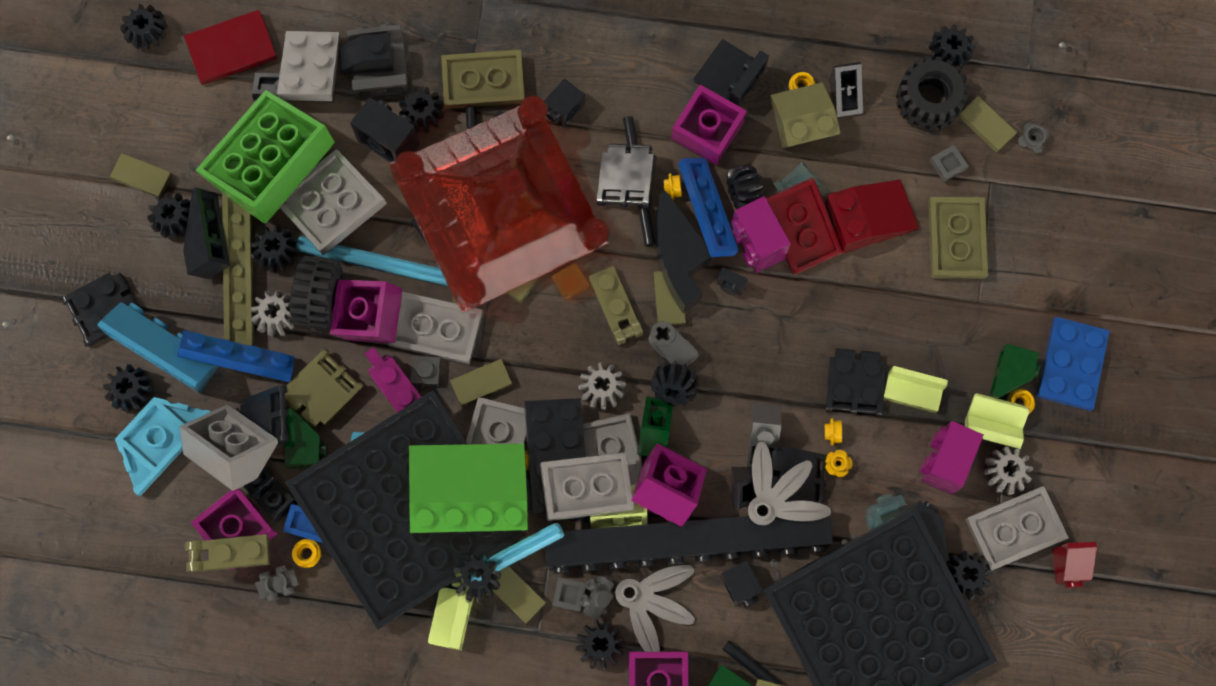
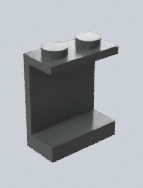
(382, 83)

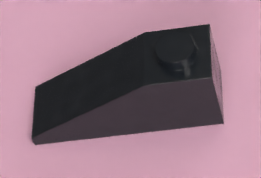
(205, 238)

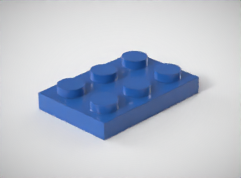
(1073, 364)

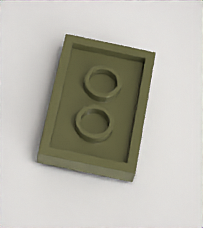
(482, 79)
(958, 237)

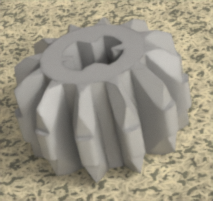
(264, 313)
(603, 376)
(1015, 480)

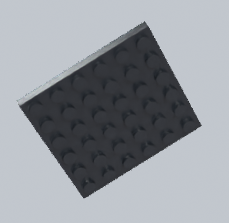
(363, 514)
(881, 612)

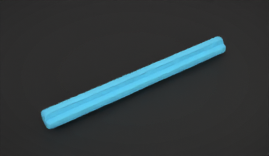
(375, 261)

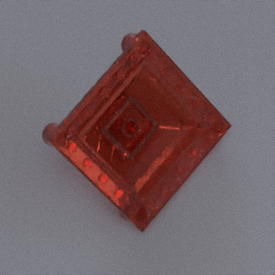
(498, 204)

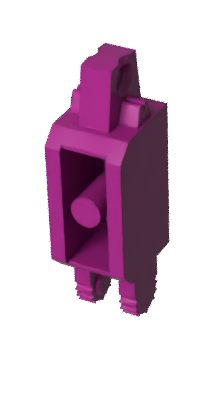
(391, 380)

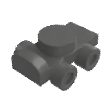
(282, 582)
(599, 598)

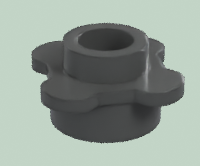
(1038, 132)

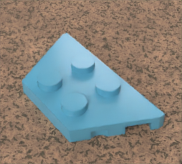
(154, 440)

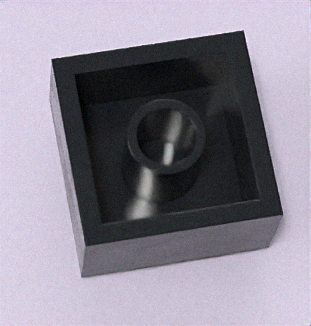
(384, 130)

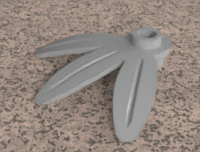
(775, 497)
(660, 606)

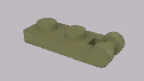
(615, 304)
(228, 553)

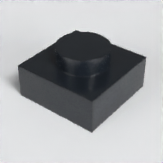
(731, 282)

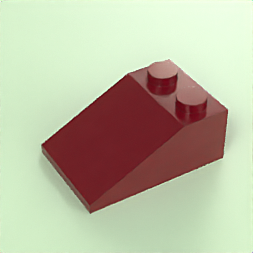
(870, 214)

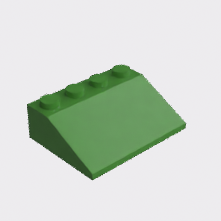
(266, 155)
(467, 488)

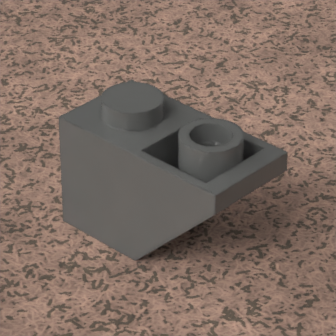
(764, 427)

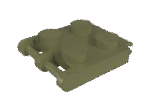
(321, 390)

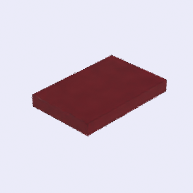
(230, 47)
(805, 225)

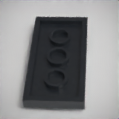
(552, 434)

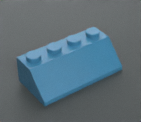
(155, 344)

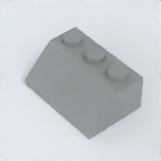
(227, 446)

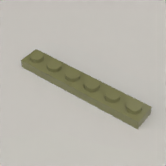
(239, 275)

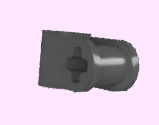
(674, 346)

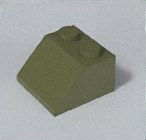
(804, 115)

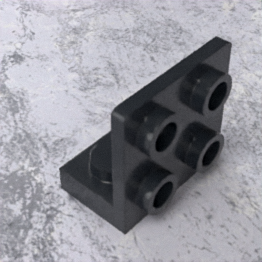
(731, 72)

